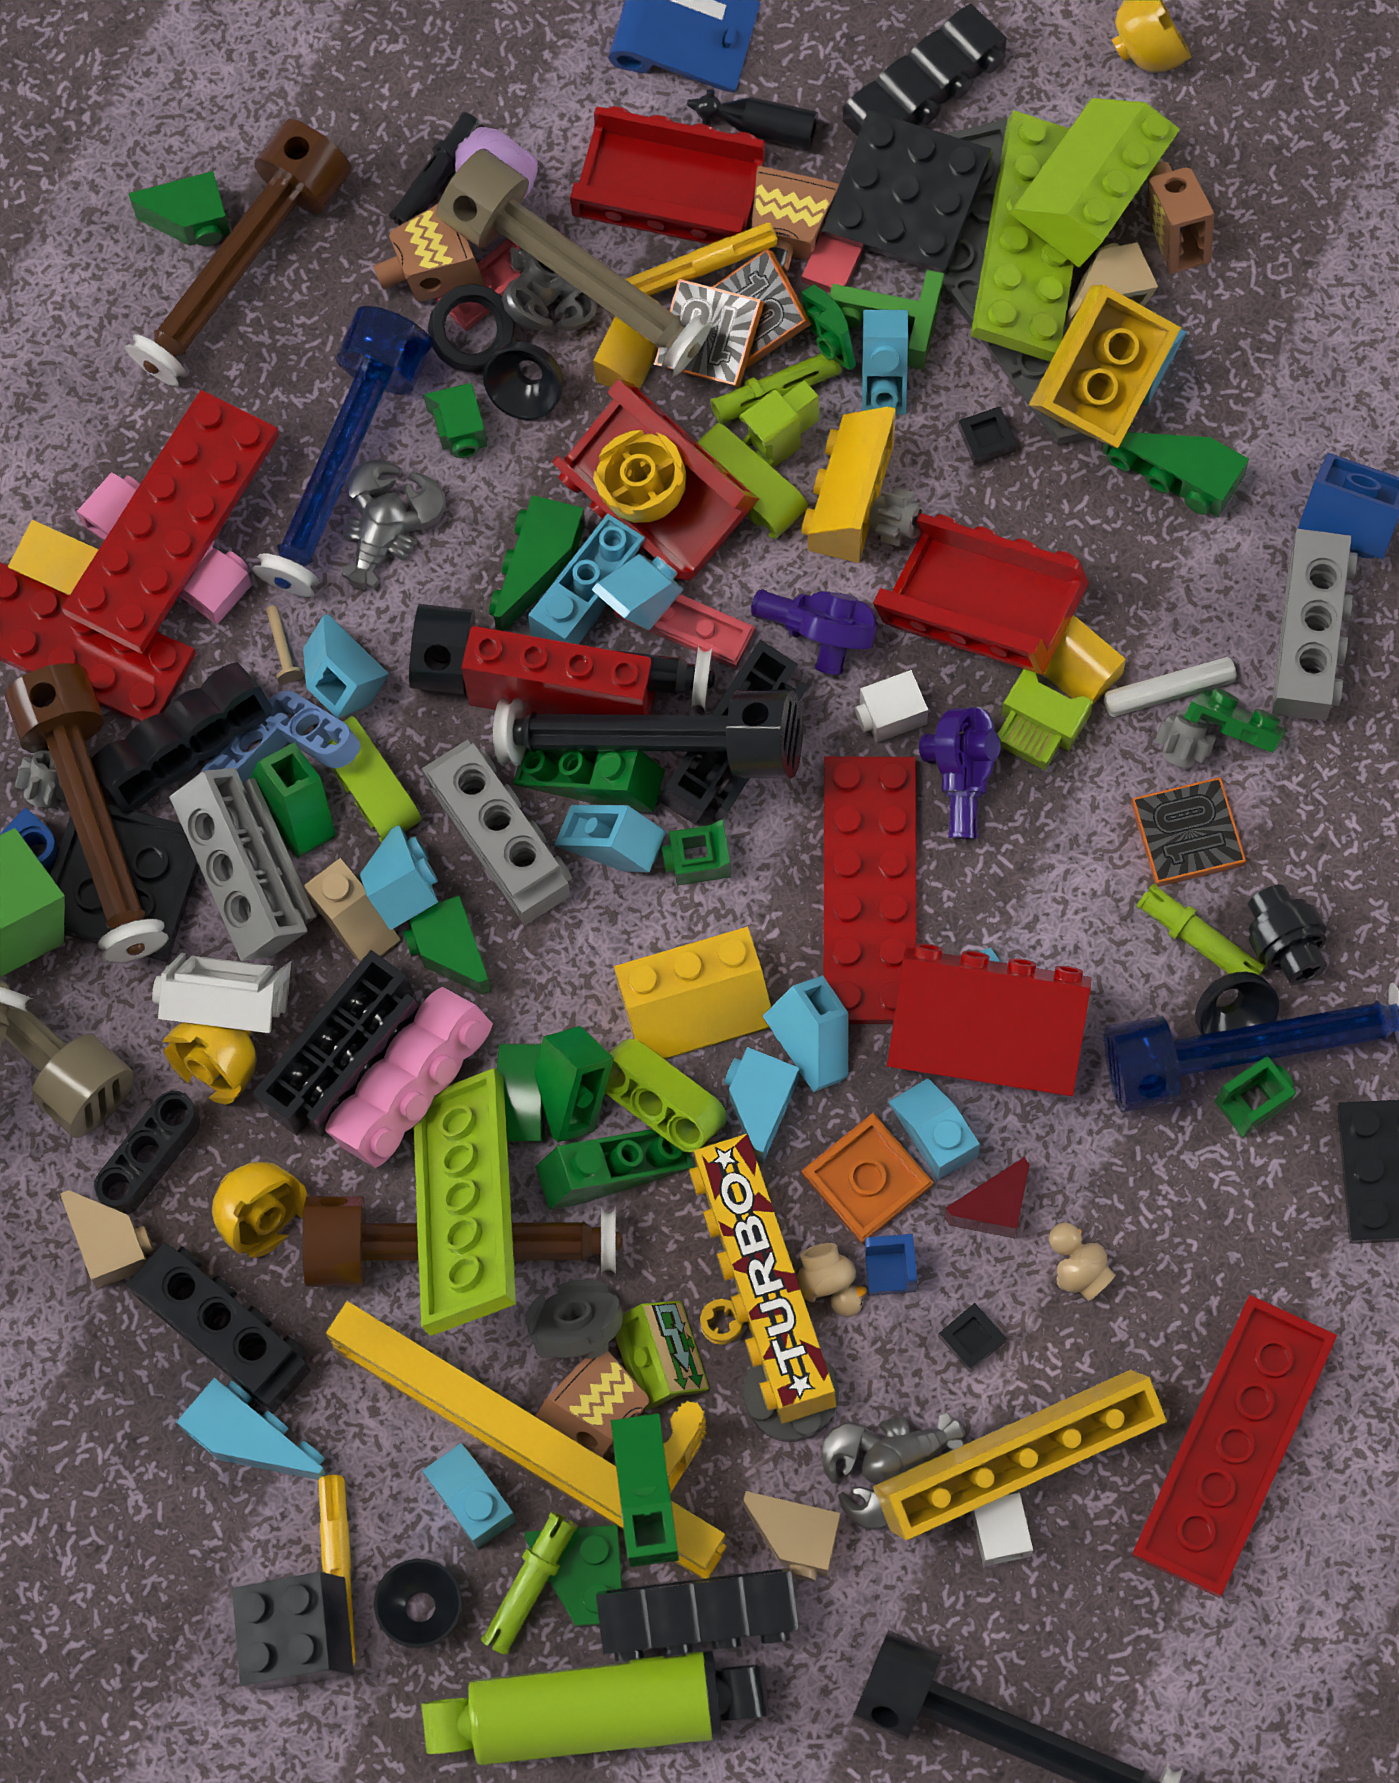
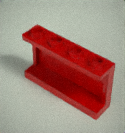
(667, 176)
(712, 496)
(984, 593)
(554, 675)
(989, 1019)

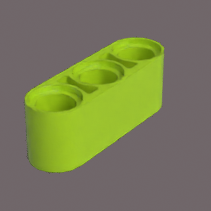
(778, 500)
(375, 787)
(663, 1096)

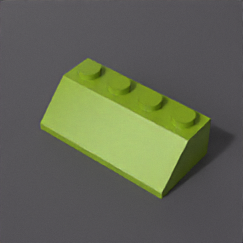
(1094, 175)

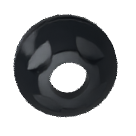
(515, 392)
(1254, 1005)
(400, 1585)

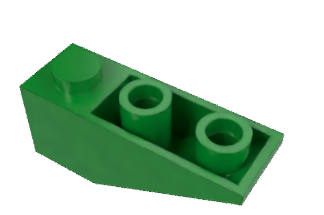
(1189, 466)
(545, 546)
(593, 776)
(607, 1166)
(644, 1490)

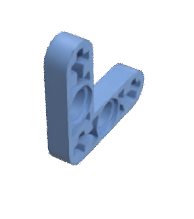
(279, 730)

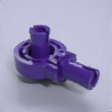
(826, 617)
(964, 763)

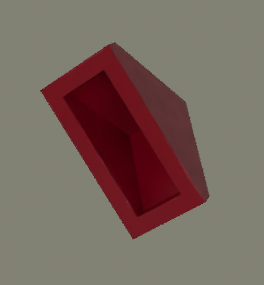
(994, 1204)

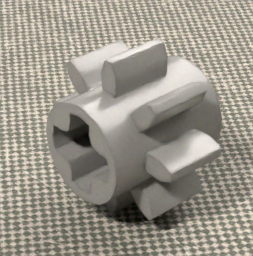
(896, 516)
(1184, 740)
(39, 780)

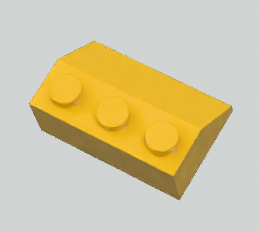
(1104, 365)
(850, 483)
(695, 994)

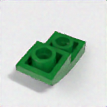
(829, 325)
(522, 1097)

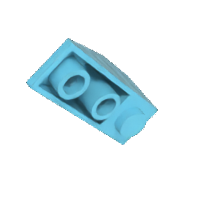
(569, 604)
(239, 1435)

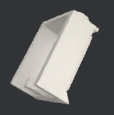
(222, 993)

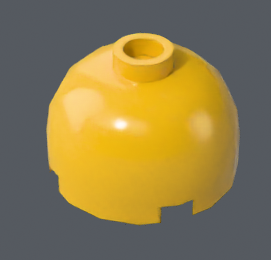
(1149, 36)
(640, 476)
(209, 1052)
(255, 1206)

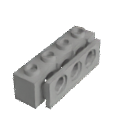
(1326, 562)
(243, 862)
(527, 889)

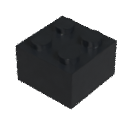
(292, 1631)

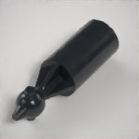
(760, 118)

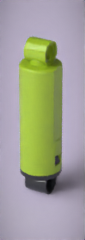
(595, 1709)

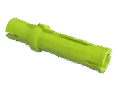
(736, 402)
(1197, 933)
(528, 1584)

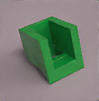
(457, 419)
(702, 869)
(1273, 1083)

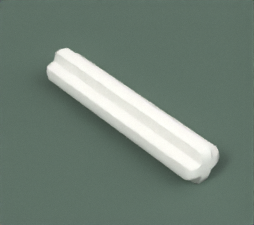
(1170, 686)

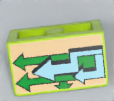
(661, 1352)

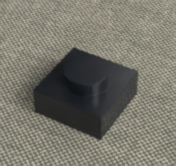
(987, 435)
(972, 1337)

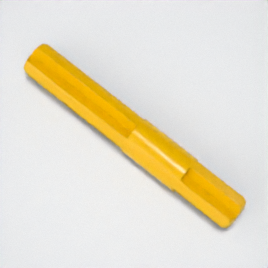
(706, 259)
(335, 1536)

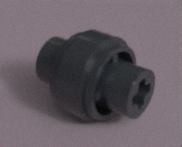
(1287, 934)

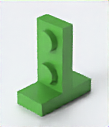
(921, 313)

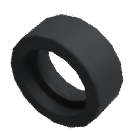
(463, 294)

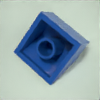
(1354, 502)

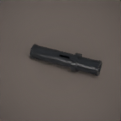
(435, 172)

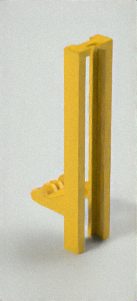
(523, 1436)

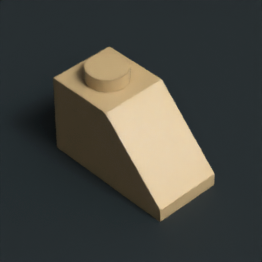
(1119, 268)
(348, 911)
(106, 1239)
(795, 1533)

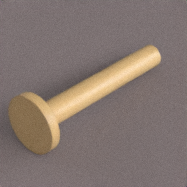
(289, 673)

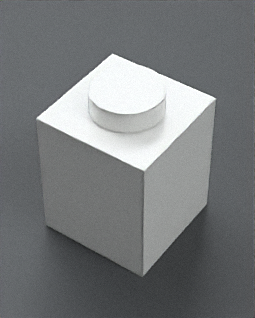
(891, 707)
(1002, 1530)

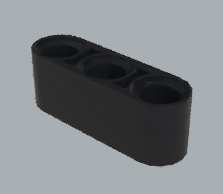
(148, 1131)

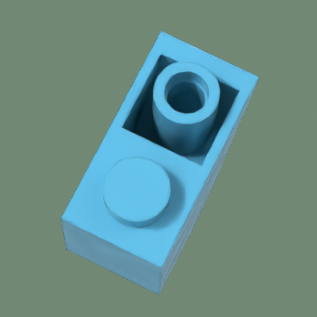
(885, 359)
(340, 669)
(399, 878)
(813, 1031)

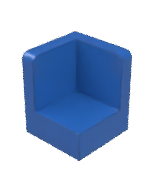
(890, 1264)

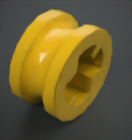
(707, 1317)

